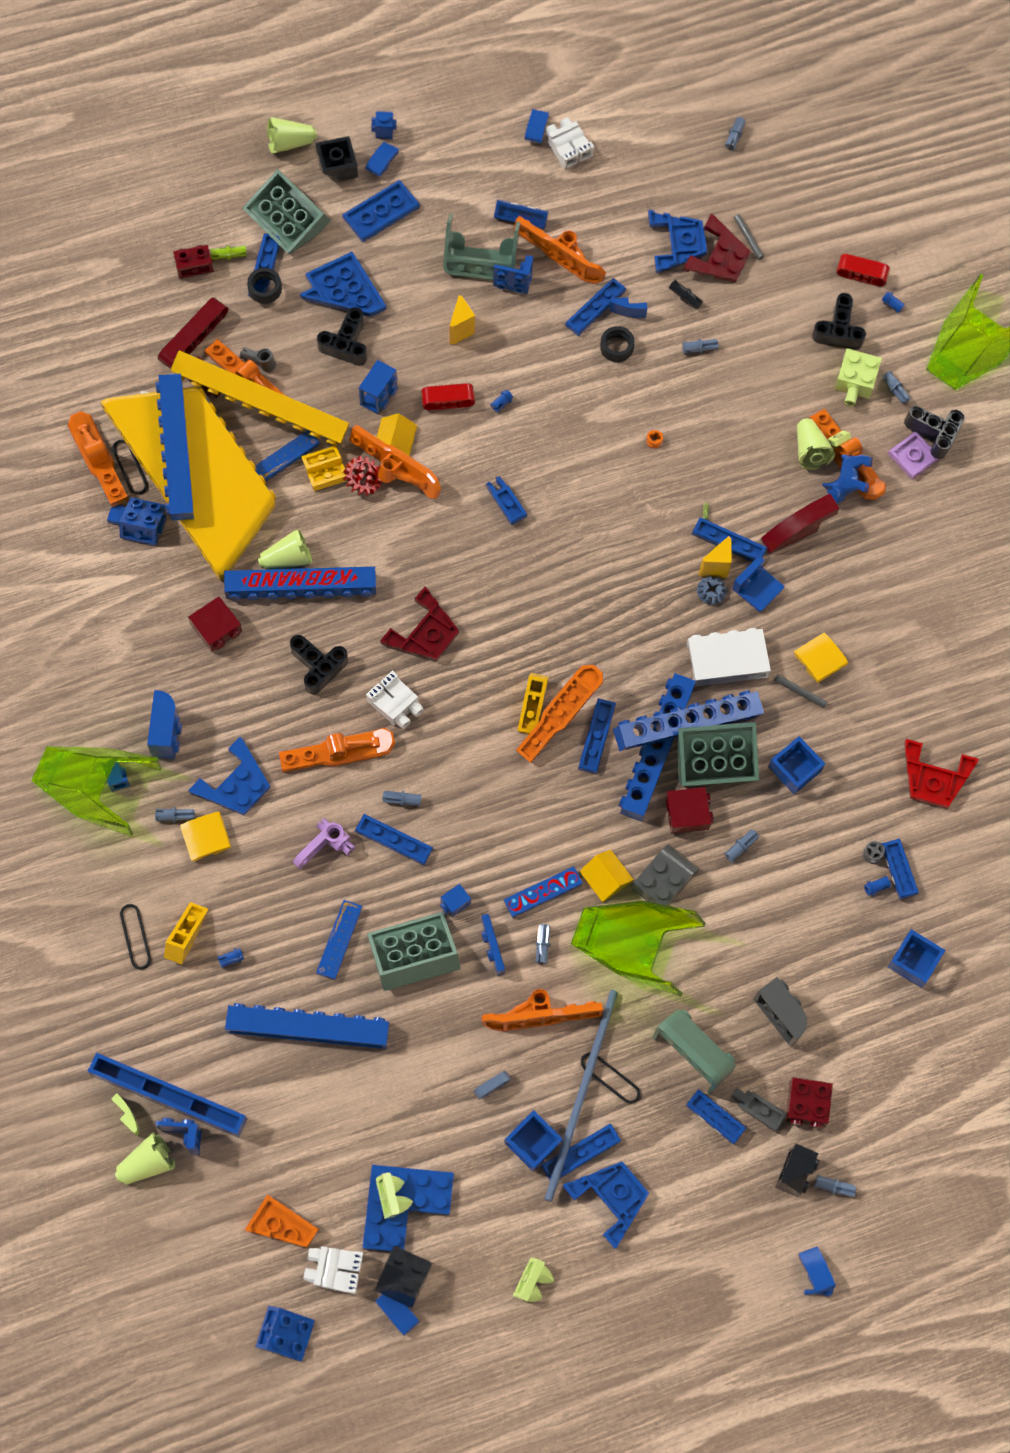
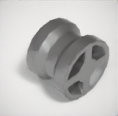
(877, 852)

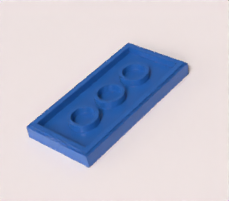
(381, 211)

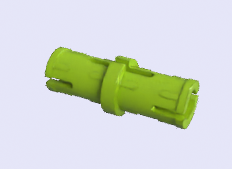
(228, 252)

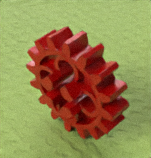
(358, 466)

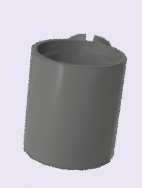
(262, 357)

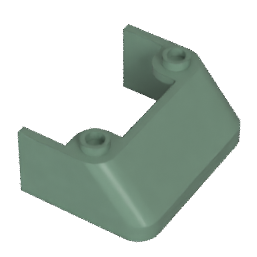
(476, 261)
(696, 1048)

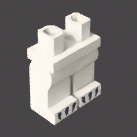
(569, 143)
(394, 700)
(329, 1264)

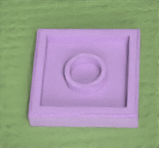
(912, 455)

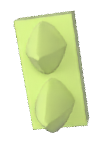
(391, 1204)
(534, 1272)

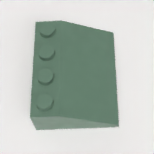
(286, 212)
(717, 754)
(413, 951)

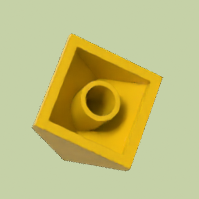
(462, 321)
(398, 432)
(718, 561)
(606, 875)

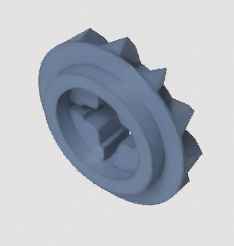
(711, 597)

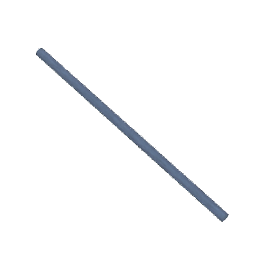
(581, 1096)

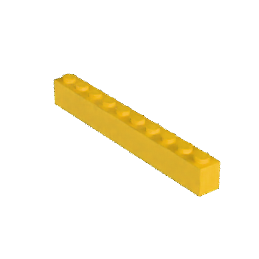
(260, 397)

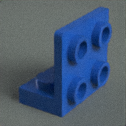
(513, 278)
(141, 521)
(757, 585)
(192, 1132)
(285, 1333)

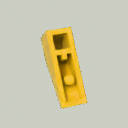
(533, 702)
(185, 932)

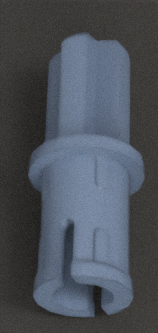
(735, 133)
(699, 346)
(896, 387)
(402, 798)
(174, 814)
(741, 845)
(543, 944)
(835, 1186)

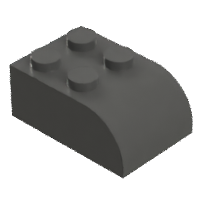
(665, 877)
(782, 1010)

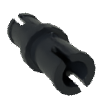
(685, 294)

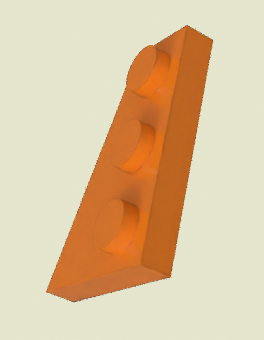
(282, 1223)

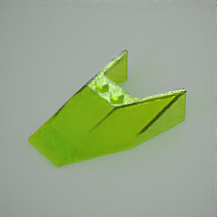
(968, 343)
(78, 777)
(629, 937)

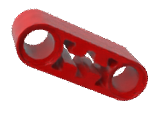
(863, 270)
(448, 396)

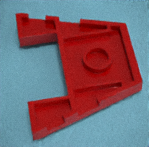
(933, 783)

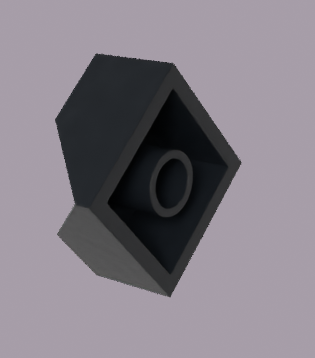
(337, 158)
(797, 1167)
(403, 1276)

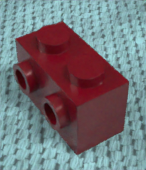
(193, 261)

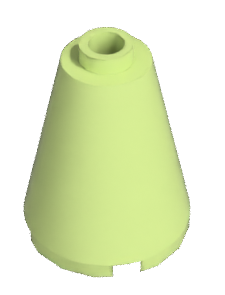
(288, 134)
(812, 446)
(286, 553)
(145, 1161)

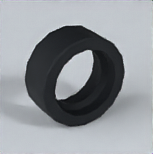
(264, 273)
(615, 356)

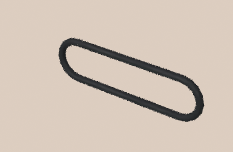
(124, 474)
(143, 934)
(618, 1073)

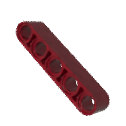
(194, 331)

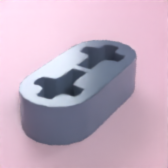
(492, 1085)

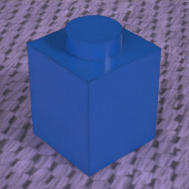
(455, 900)

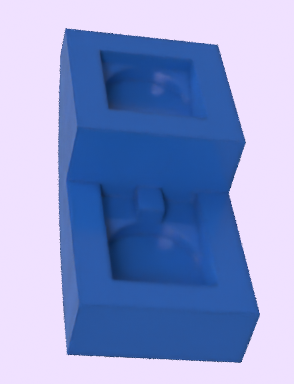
(536, 126)
(381, 158)
(622, 307)
(817, 1270)
(398, 1314)

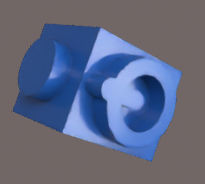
(383, 125)

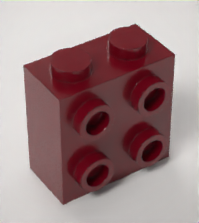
(215, 624)
(689, 810)
(809, 1102)

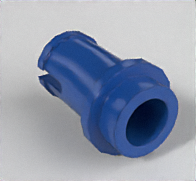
(892, 301)
(501, 401)
(872, 888)
(231, 957)

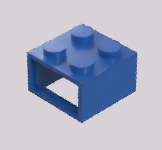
(379, 387)
(796, 765)
(916, 958)
(533, 1140)

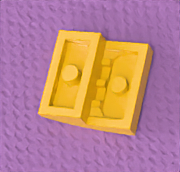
(324, 468)
(821, 657)
(205, 836)

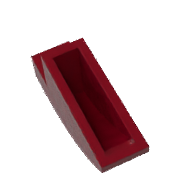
(800, 524)

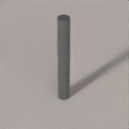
(749, 237)
(801, 691)

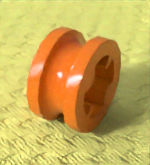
(654, 444)

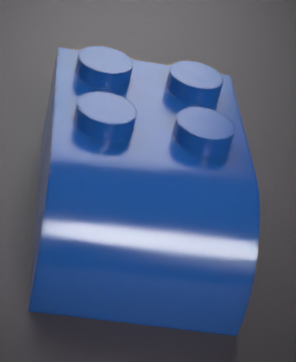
(164, 727)

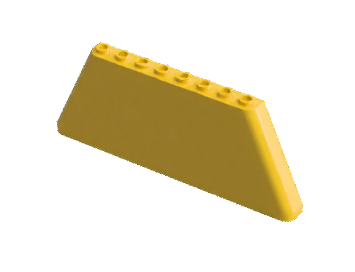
(226, 490)

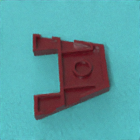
(727, 256)
(430, 636)

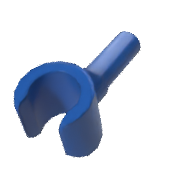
(812, 1291)

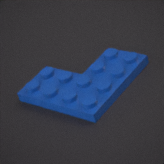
(426, 1188)

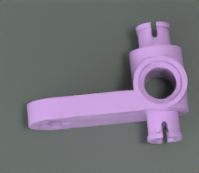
(341, 843)

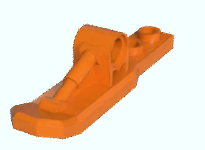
(563, 251)
(230, 362)
(851, 448)
(96, 456)
(396, 463)
(562, 710)
(339, 750)
(532, 1014)

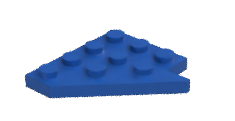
(343, 286)

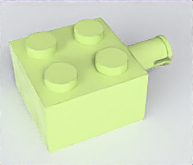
(857, 375)

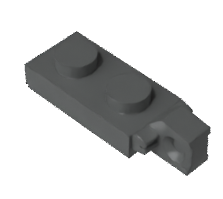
(759, 1109)

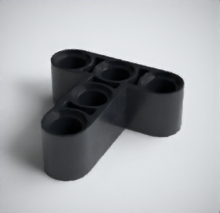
(840, 327)
(342, 339)
(935, 428)
(321, 662)

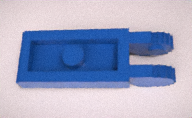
(507, 501)

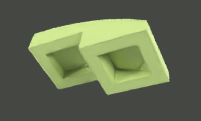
(128, 1118)

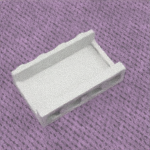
(728, 657)

